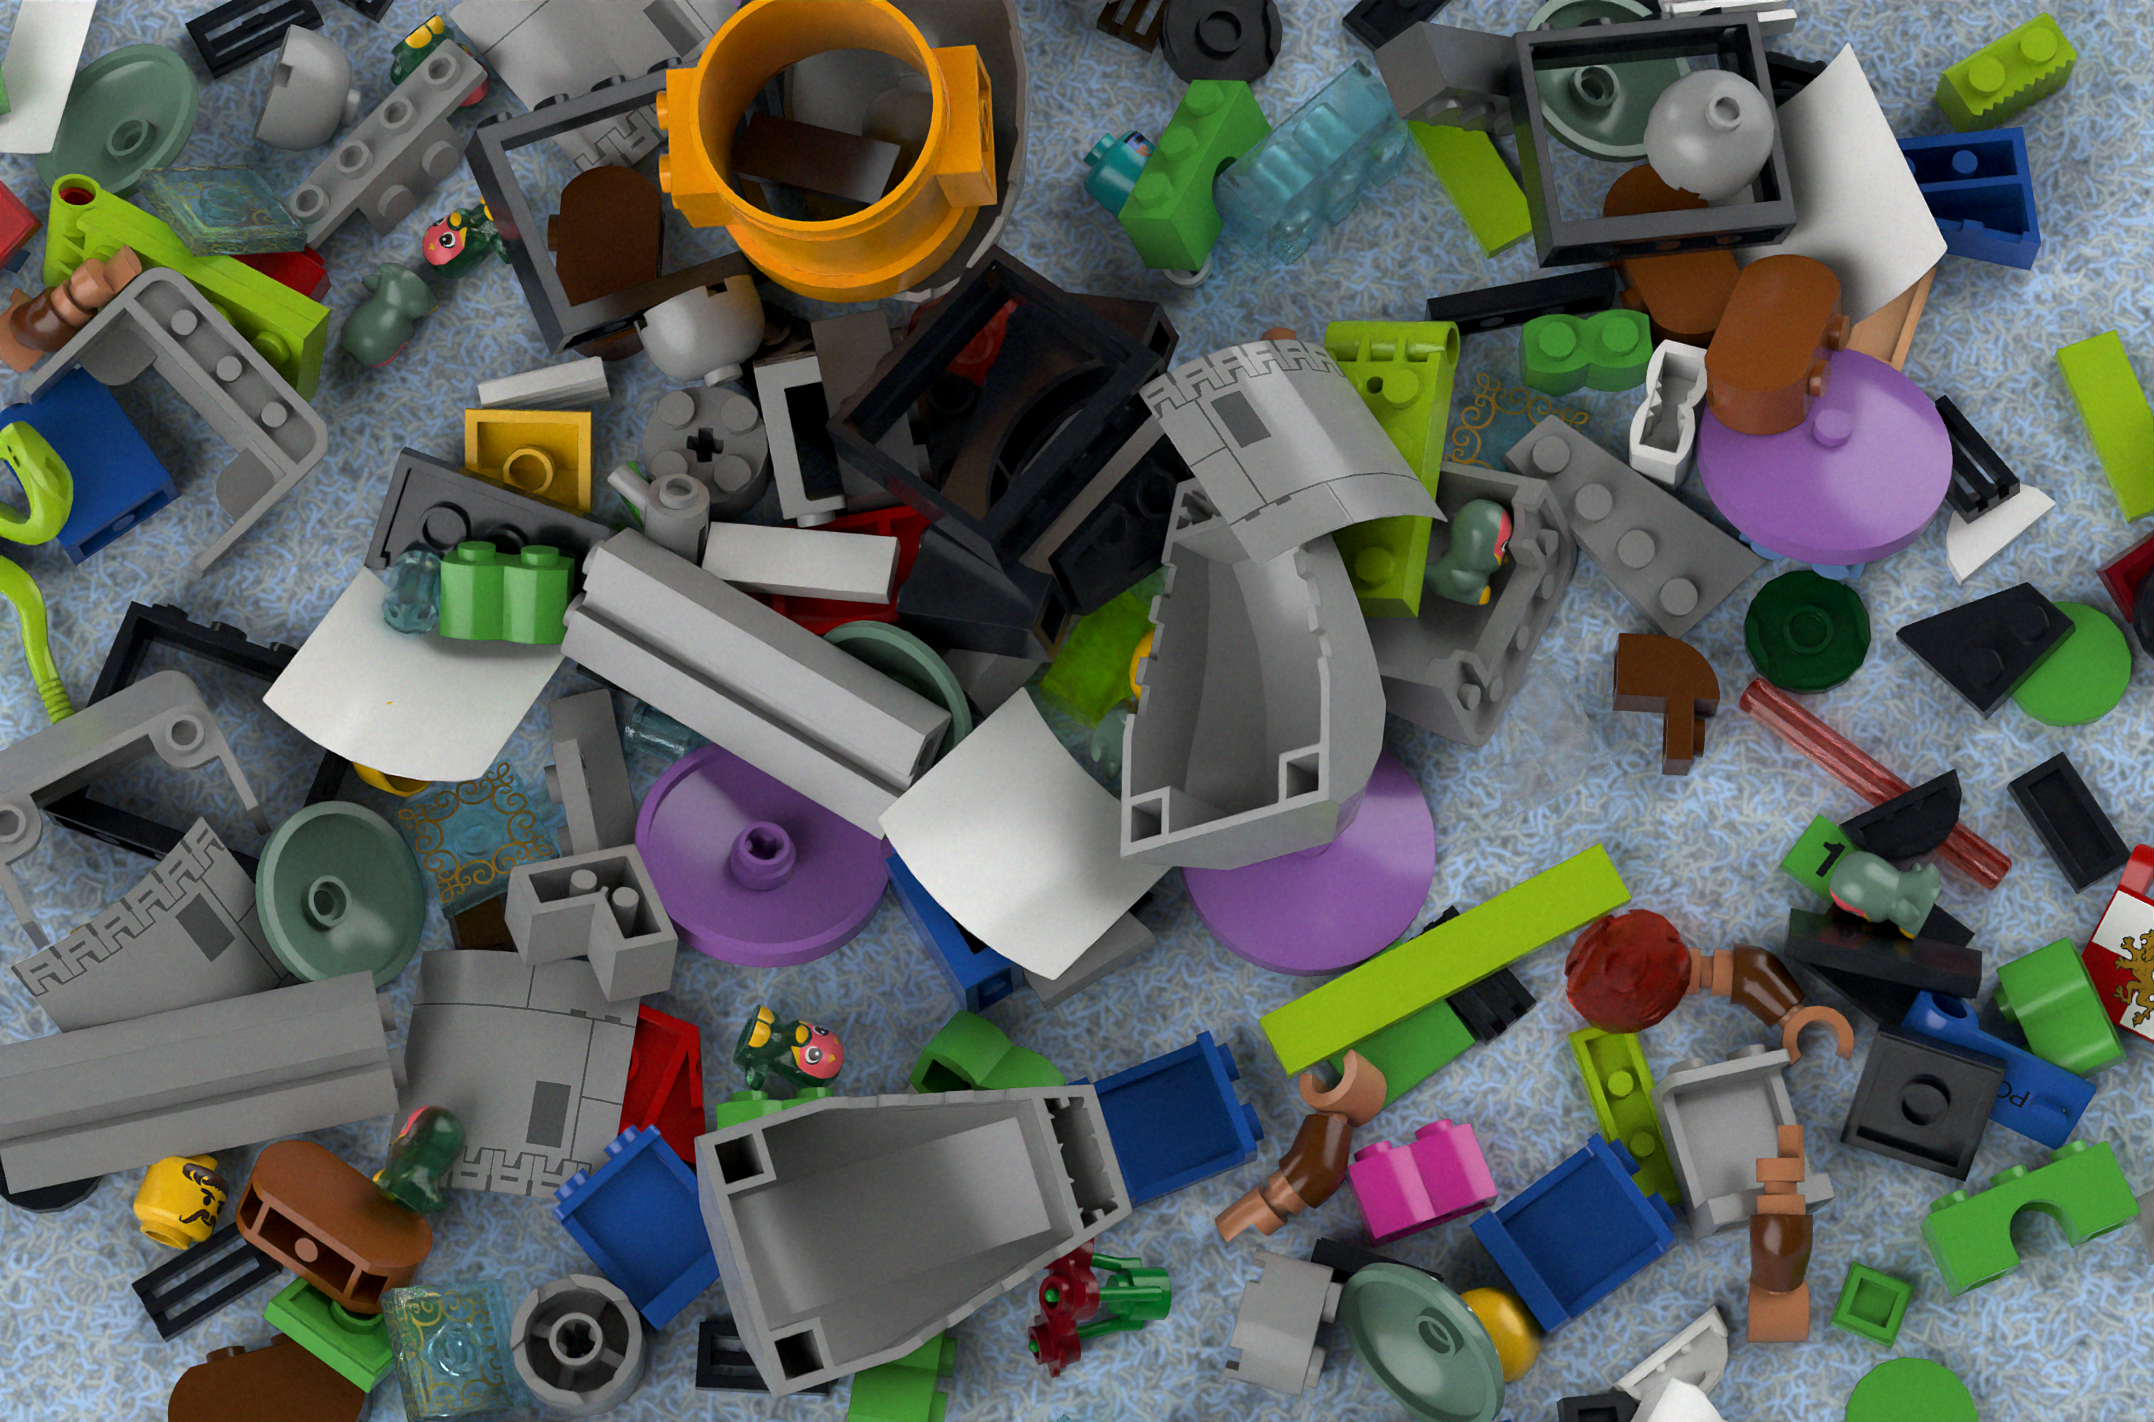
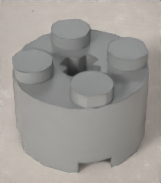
(711, 420)
(567, 1310)
(1282, 1322)

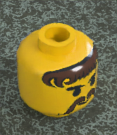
(181, 1200)

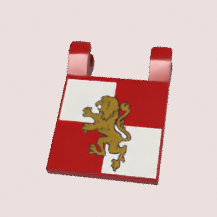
(2123, 949)

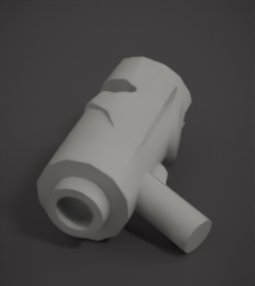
(671, 508)

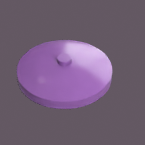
(1845, 481)
(756, 864)
(1333, 901)

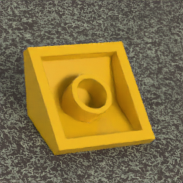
(535, 451)

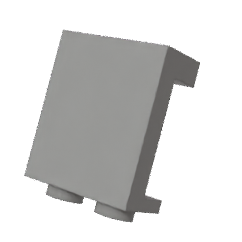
(772, 378)
(1717, 1127)

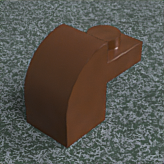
(1668, 679)

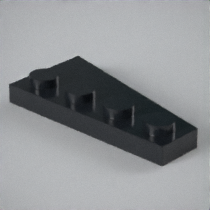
(443, 504)
(1123, 533)

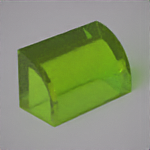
(1096, 661)

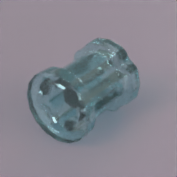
(414, 592)
(657, 735)

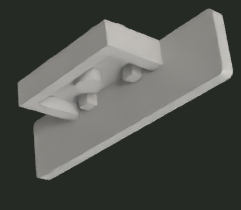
(394, 152)
(590, 774)

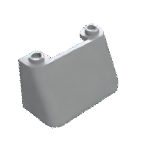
(1462, 659)

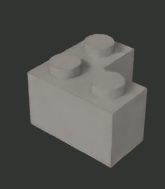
(595, 908)

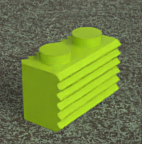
(2006, 75)

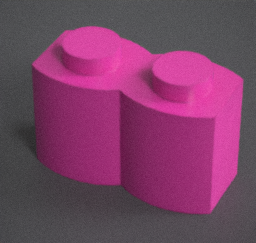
(1419, 1182)

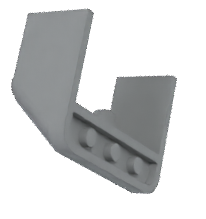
(208, 362)
(152, 715)

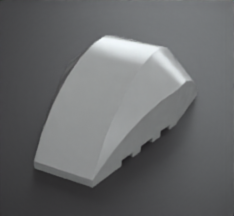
(1251, 703)
(896, 1216)

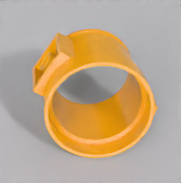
(859, 254)

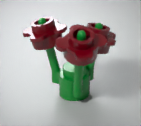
(1074, 1295)

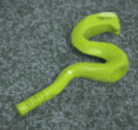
(50, 498)

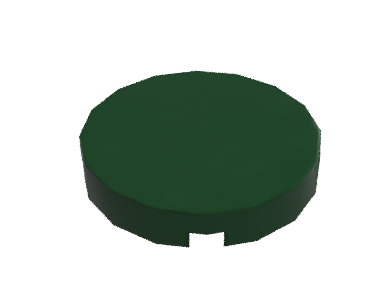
(1797, 653)

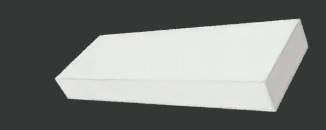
(803, 562)

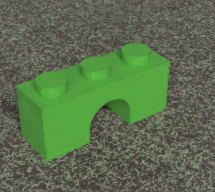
(1172, 203)
(2078, 1189)

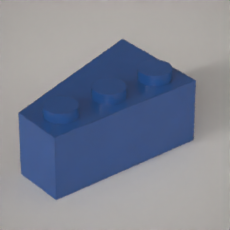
(1978, 193)

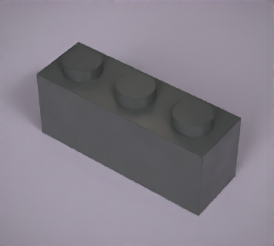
(1447, 77)
(847, 356)

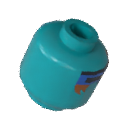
(1116, 168)

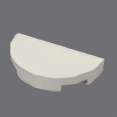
(1977, 543)
(1692, 1357)

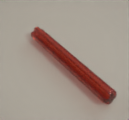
(1863, 774)

